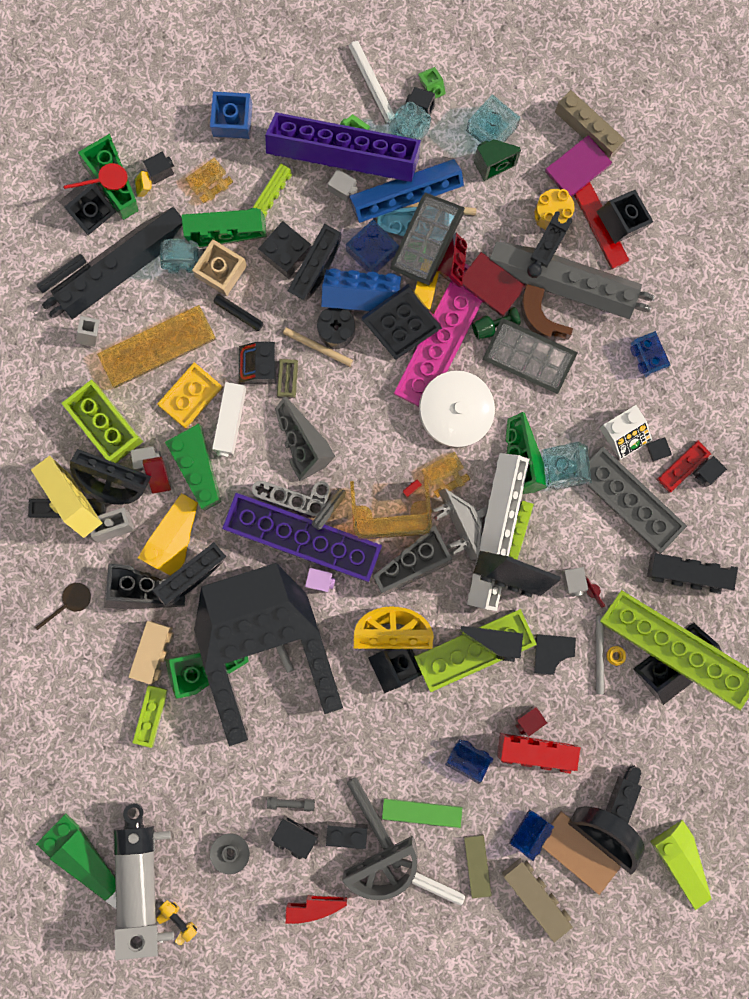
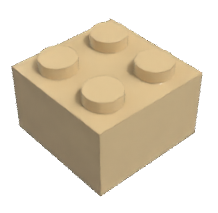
(219, 267)

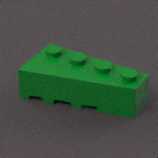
(99, 155)
(224, 226)

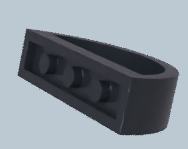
(316, 263)
(85, 465)
(189, 575)
(610, 835)

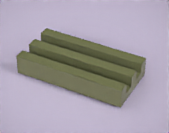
(280, 373)

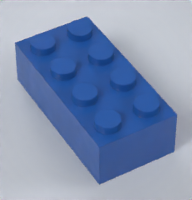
(357, 290)

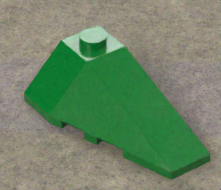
(522, 443)

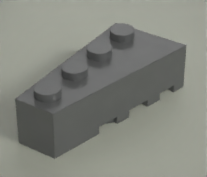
(415, 562)

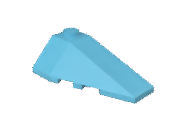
(396, 221)

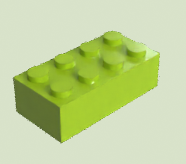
(102, 422)

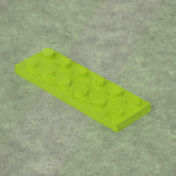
(464, 657)

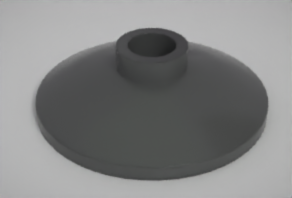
(220, 858)

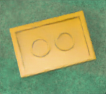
(189, 395)

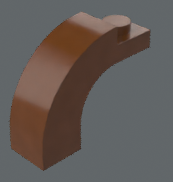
(535, 318)

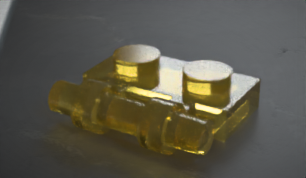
(206, 176)
(443, 469)

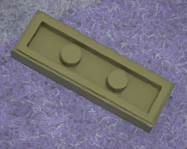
(477, 866)

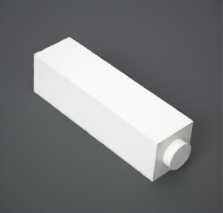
(229, 419)

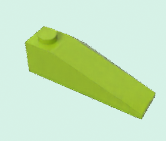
(681, 857)

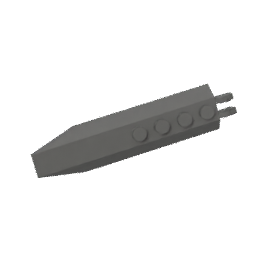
(574, 281)

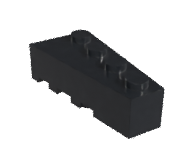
(691, 573)

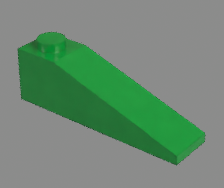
(188, 673)

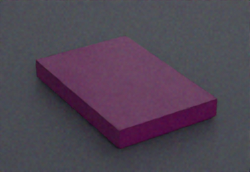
(578, 166)

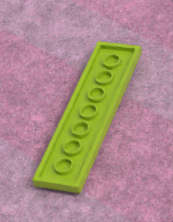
(679, 649)

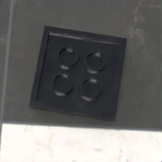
(401, 322)

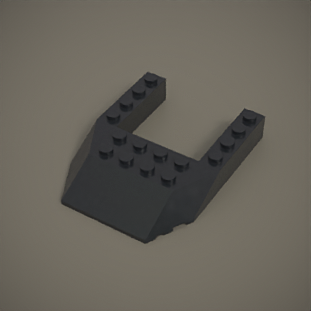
(251, 616)

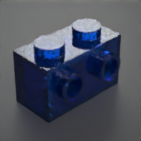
(649, 354)

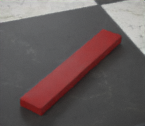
(589, 205)

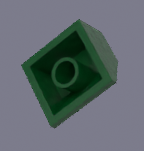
(495, 158)

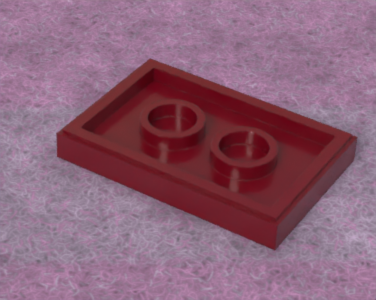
(492, 284)

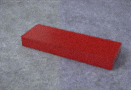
(683, 466)

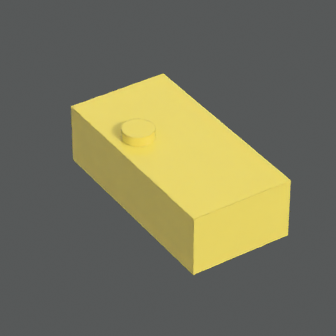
(66, 497)

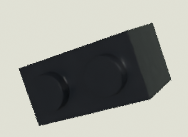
(346, 835)
(294, 838)

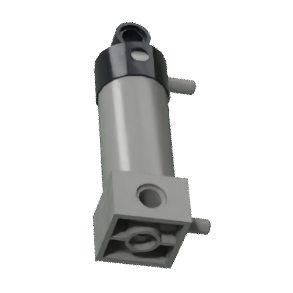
(136, 888)

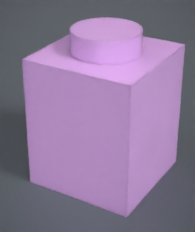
(320, 580)

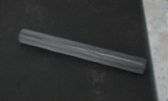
(370, 814)

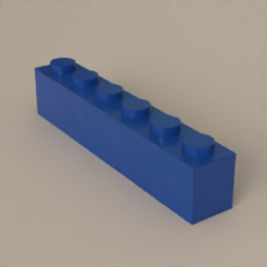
(400, 193)

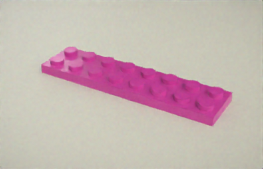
(438, 351)

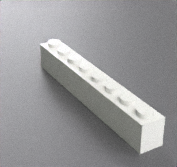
(499, 523)

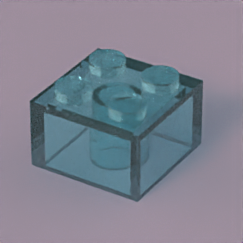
(493, 121)
(567, 466)

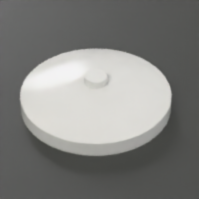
(456, 409)

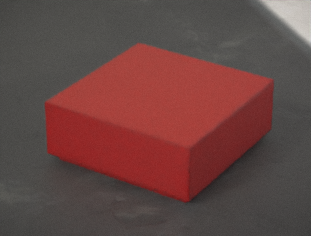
(414, 486)

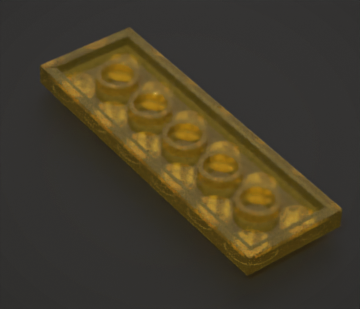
(156, 346)

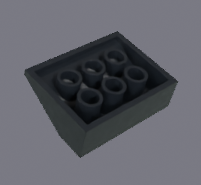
(501, 643)

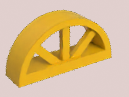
(384, 638)

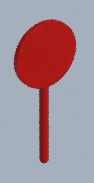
(110, 176)

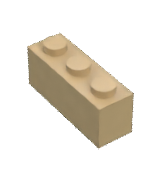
(151, 652)

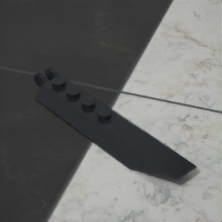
(113, 265)

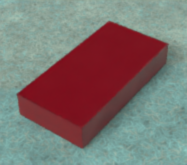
(159, 478)

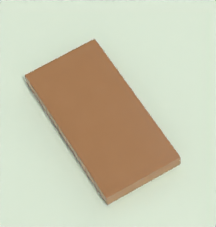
(580, 855)

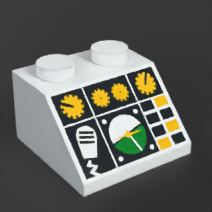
(627, 432)

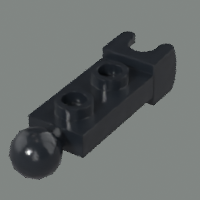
(548, 245)

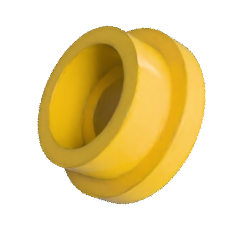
(622, 655)

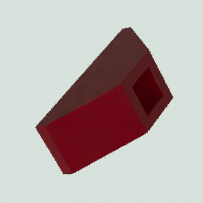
(454, 261)

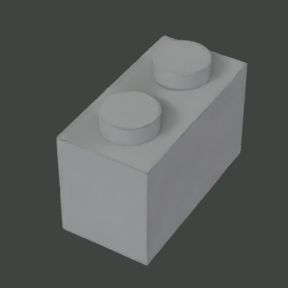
(113, 525)

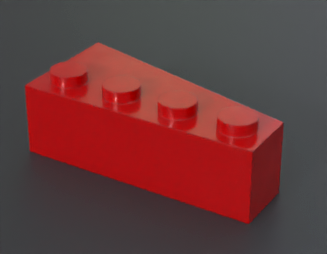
(538, 752)

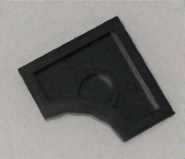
(551, 651)

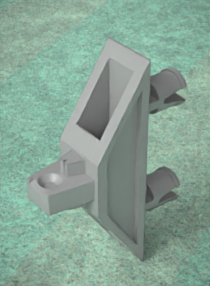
(466, 521)

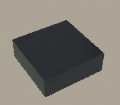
(659, 449)

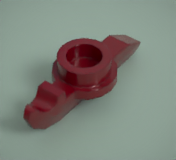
(594, 592)

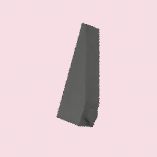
(307, 445)

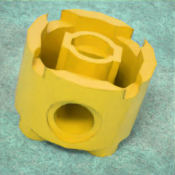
(549, 203)

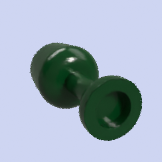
(485, 327)

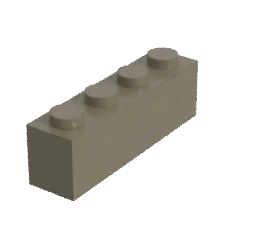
(588, 122)
(537, 900)

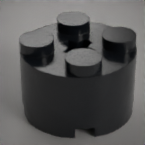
(346, 327)

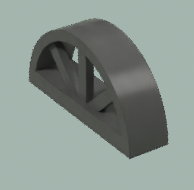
(382, 860)

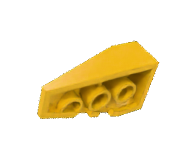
(170, 540)

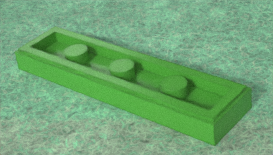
(422, 813)

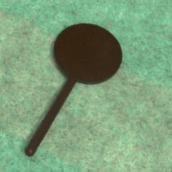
(74, 597)

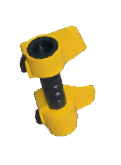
(169, 911)

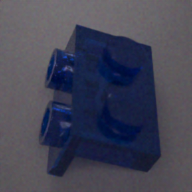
(469, 761)
(531, 834)

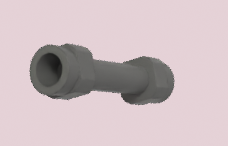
(273, 802)

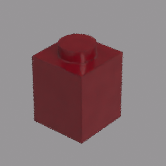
(530, 721)

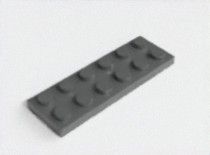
(633, 501)

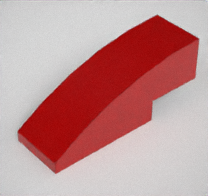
(315, 908)

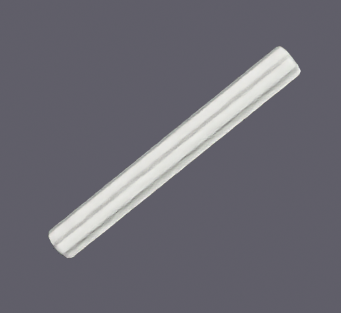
(371, 81)

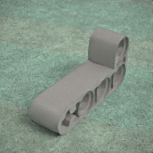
(290, 495)

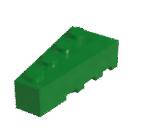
(194, 462)

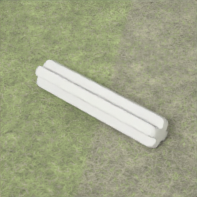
(438, 889)

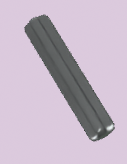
(328, 509)

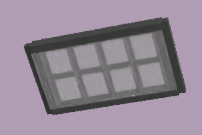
(427, 238)
(530, 355)

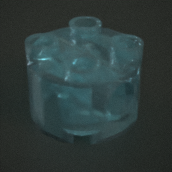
(410, 122)
(178, 255)

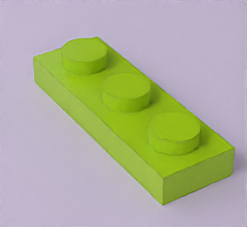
(150, 716)

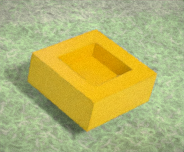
(142, 184)

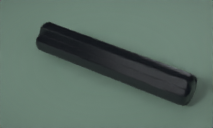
(61, 273)
(238, 312)

